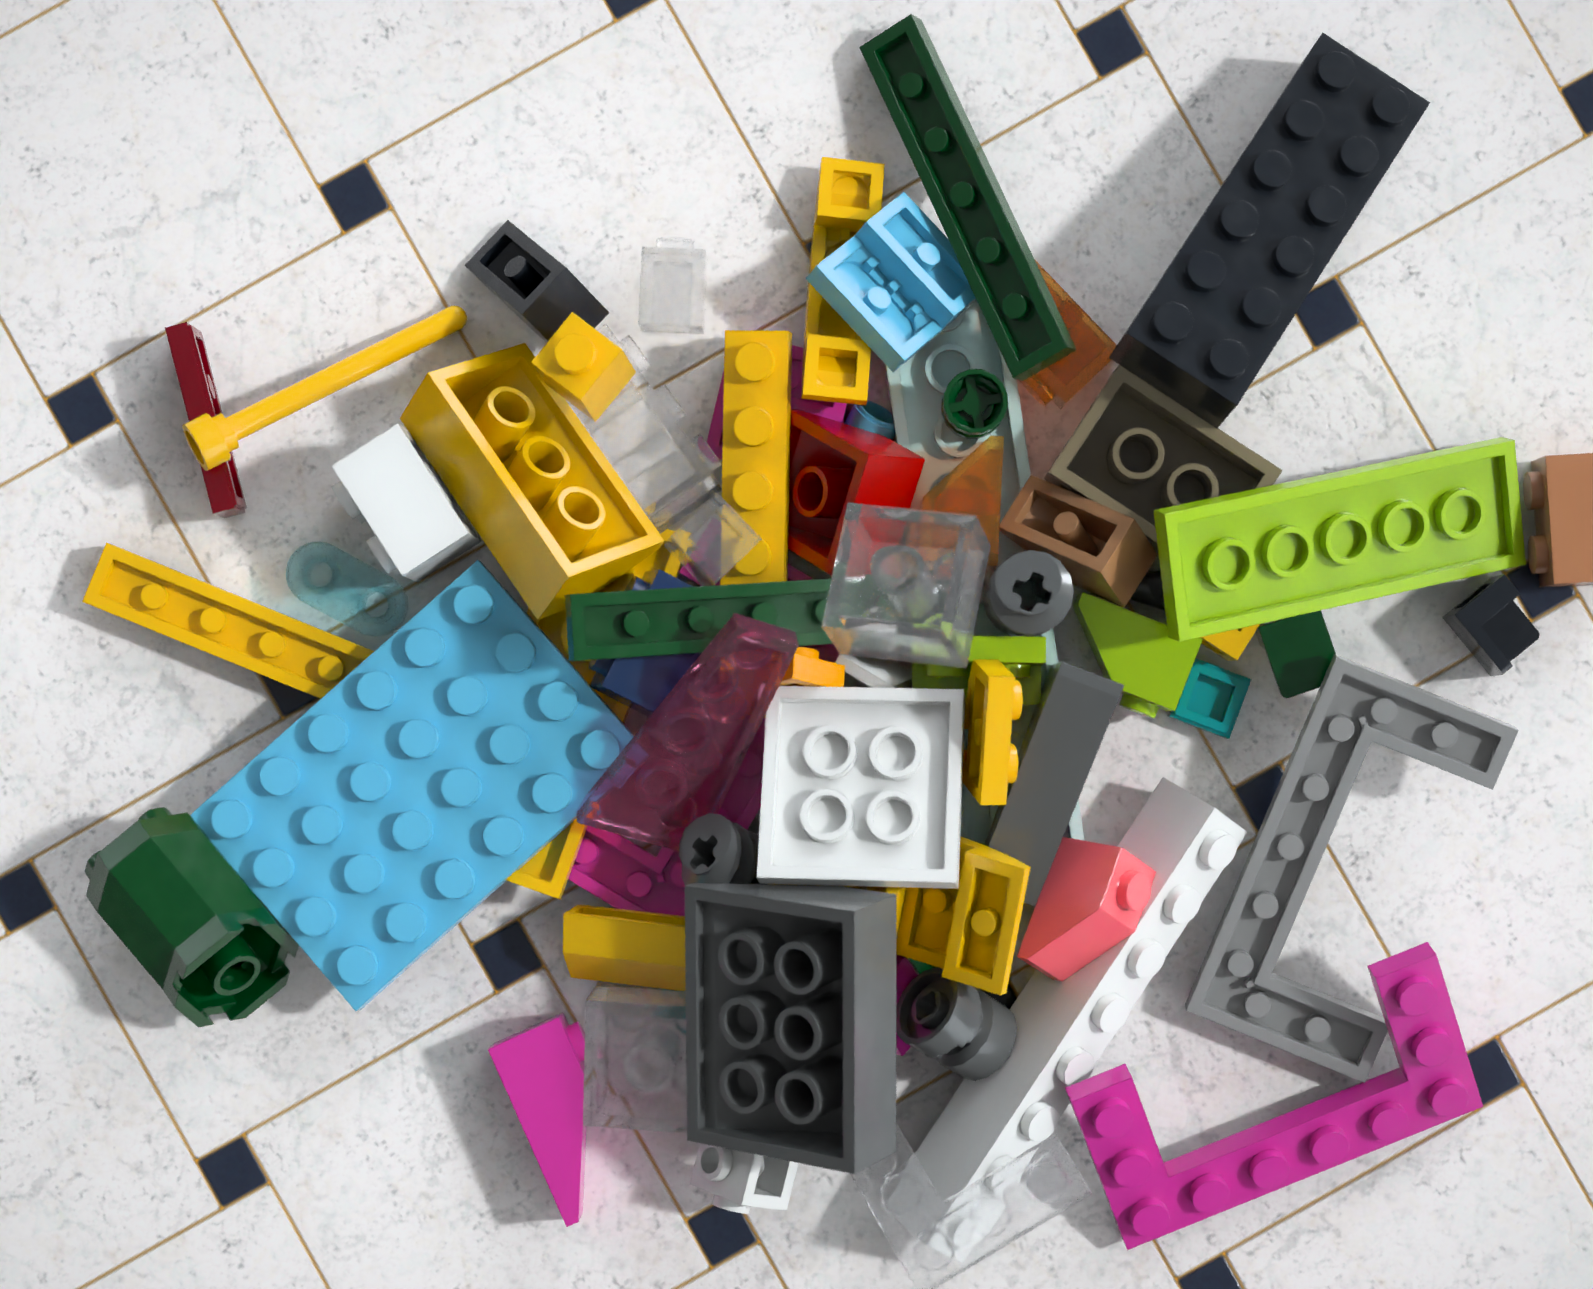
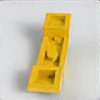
(833, 353)

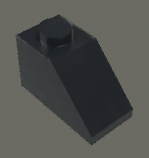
(533, 282)

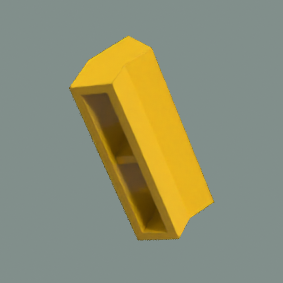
(625, 946)

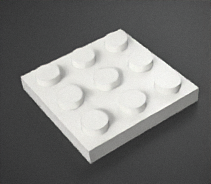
(862, 787)

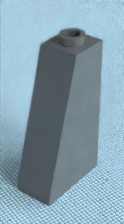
(1053, 769)

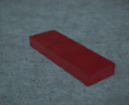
(200, 398)

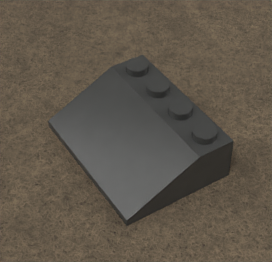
(792, 1022)

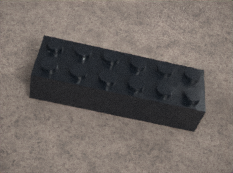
(1269, 231)

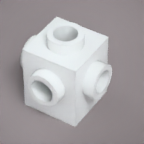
(743, 1179)

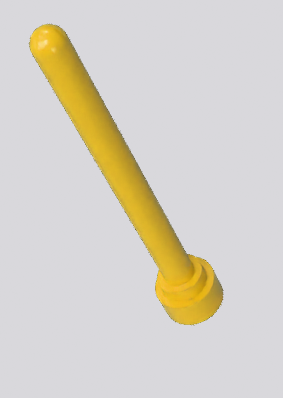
(217, 436)

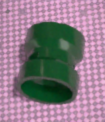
(977, 395)

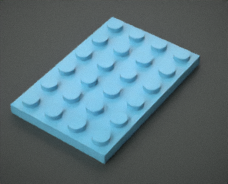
(415, 785)

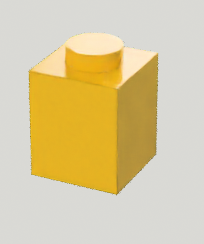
(583, 366)

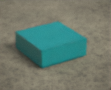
(1211, 699)

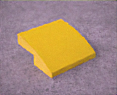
(971, 927)

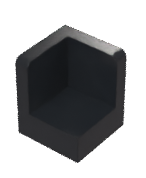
(1493, 625)

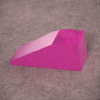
(546, 1087)

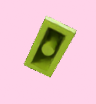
(1136, 654)

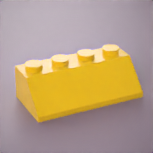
(529, 478)

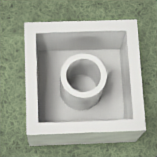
(404, 504)

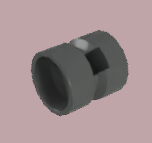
(955, 1025)

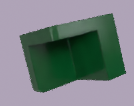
(1297, 651)

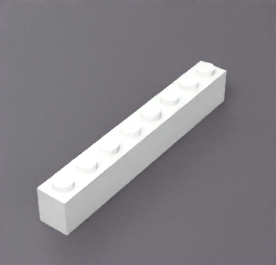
(1072, 1021)

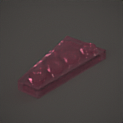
(694, 739)

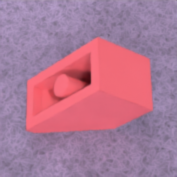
(1085, 907)

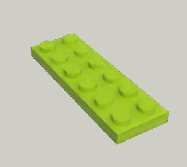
(1339, 538)

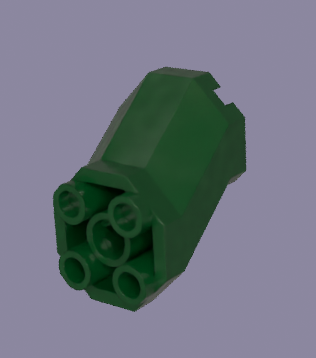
(189, 918)

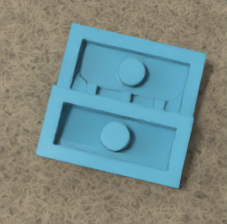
(895, 282)

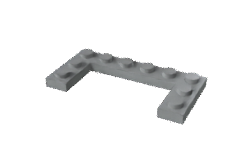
(1346, 716)

